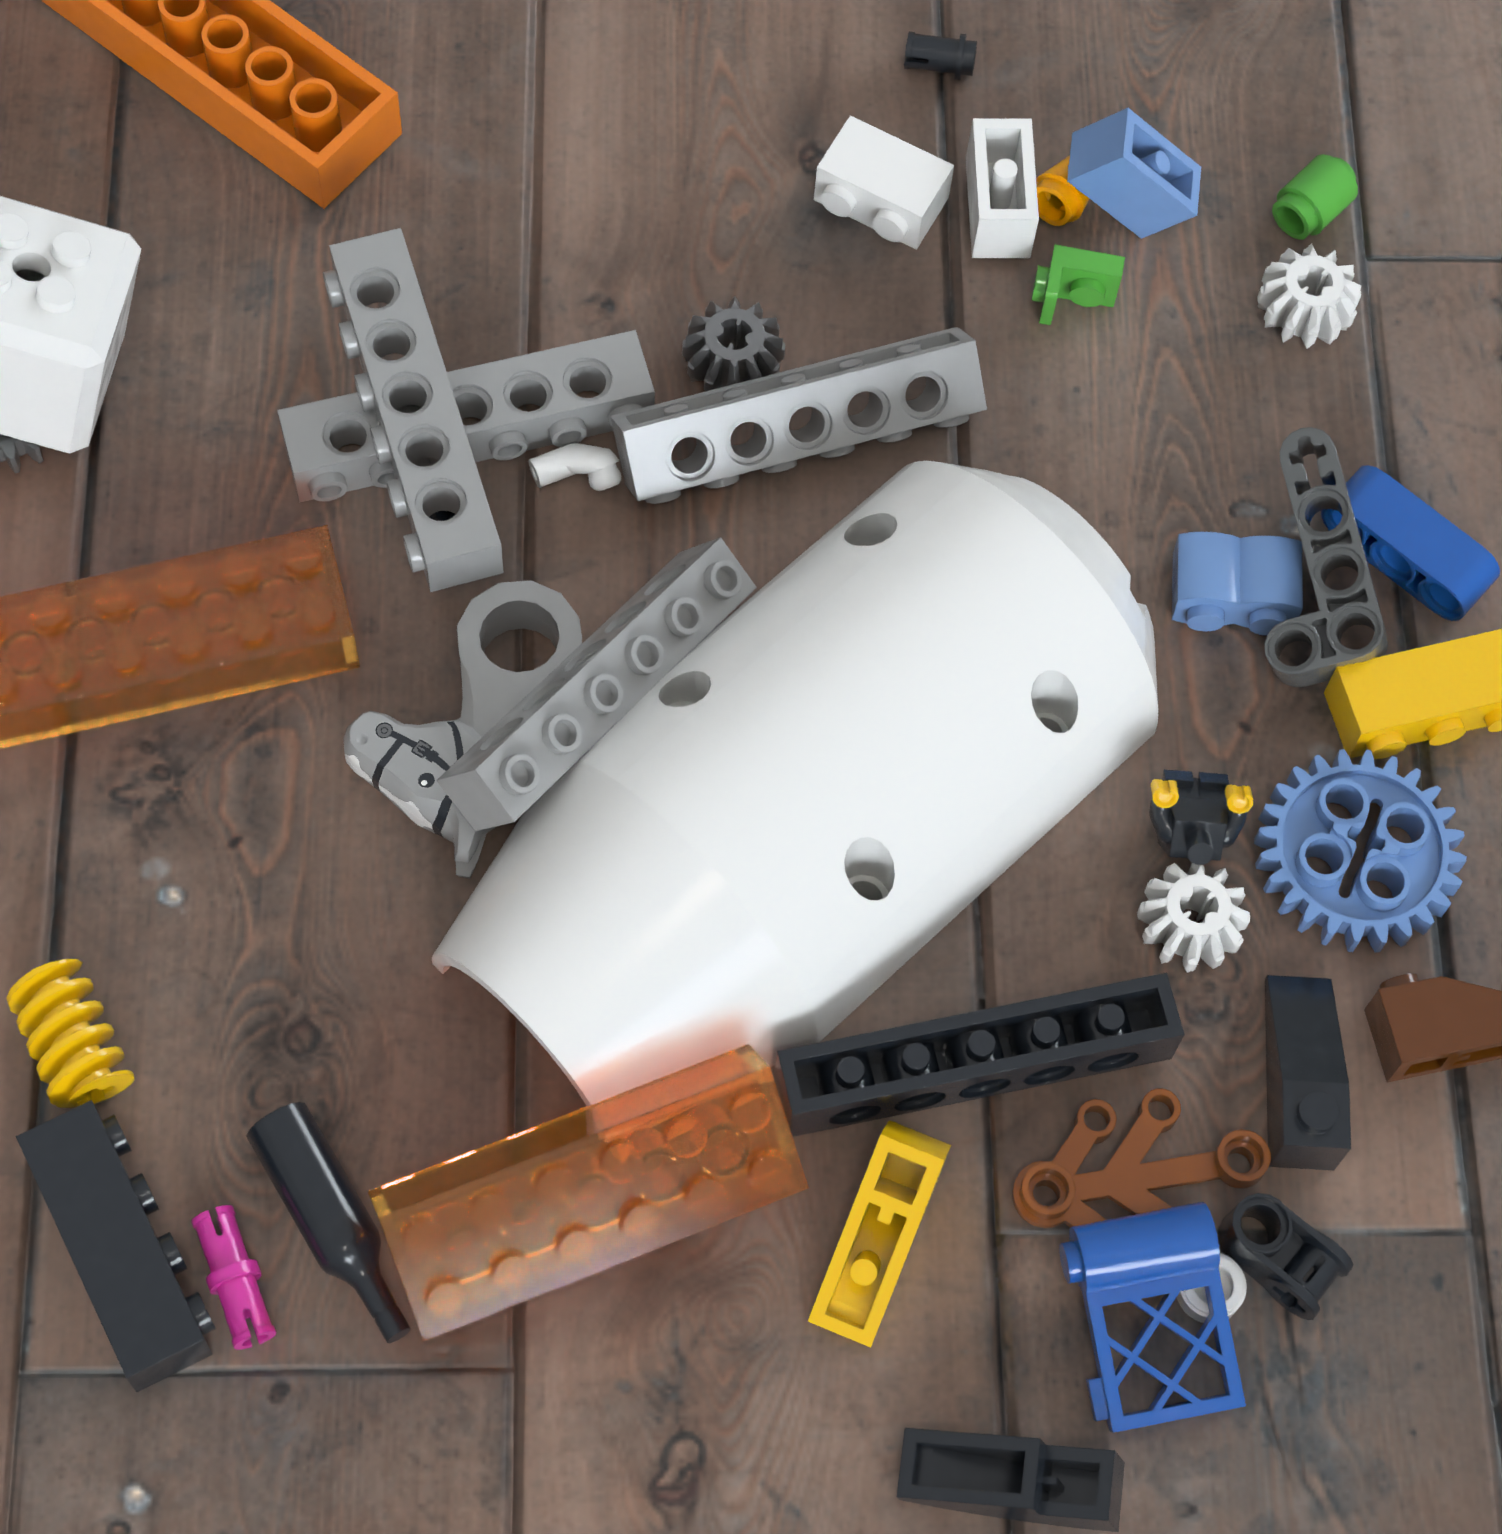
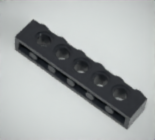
(978, 1054)

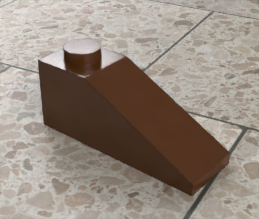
(1433, 1025)

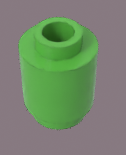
(1315, 196)

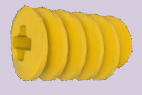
(62, 1035)

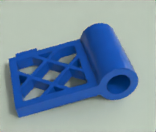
(1145, 1259)

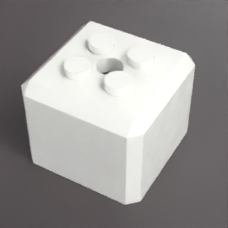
(60, 321)

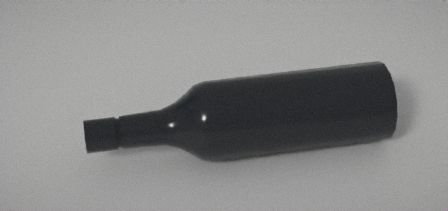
(326, 1208)

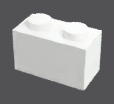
(883, 182)
(1001, 188)

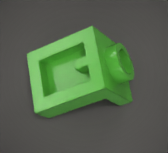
(1079, 276)

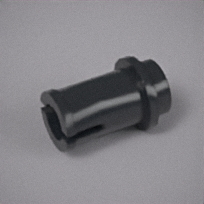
(941, 54)

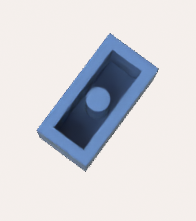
(1134, 173)

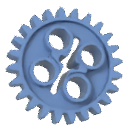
(1414, 872)

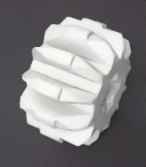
(1309, 296)
(1185, 937)

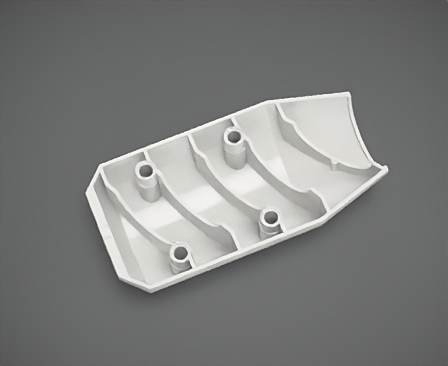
(817, 783)

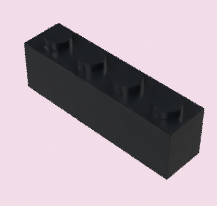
(115, 1245)

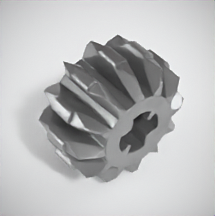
(732, 345)

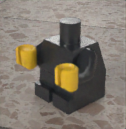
(1197, 814)

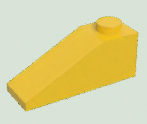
(879, 1233)

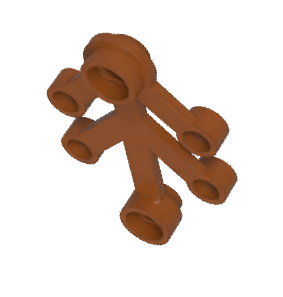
(1124, 1177)

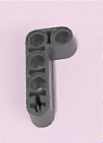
(1323, 554)

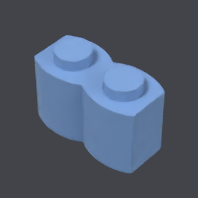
(1236, 581)

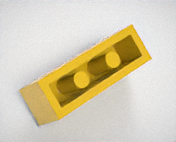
(1418, 695)

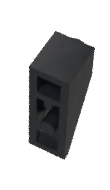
(1305, 1075)

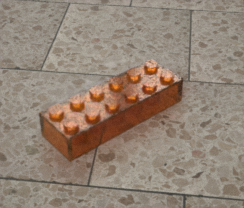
(171, 635)
(588, 1190)

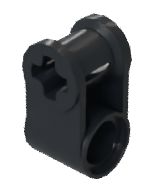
(1288, 1255)

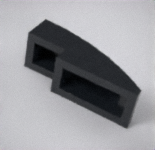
(1012, 1478)

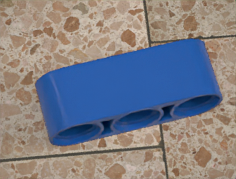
(1417, 545)

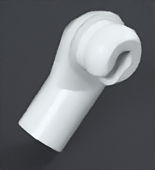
(577, 459)

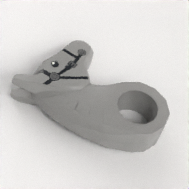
(409, 758)

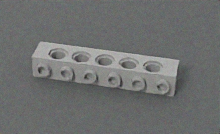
(382, 271)
(488, 392)
(650, 433)
(596, 686)

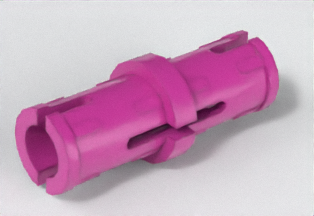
(233, 1277)

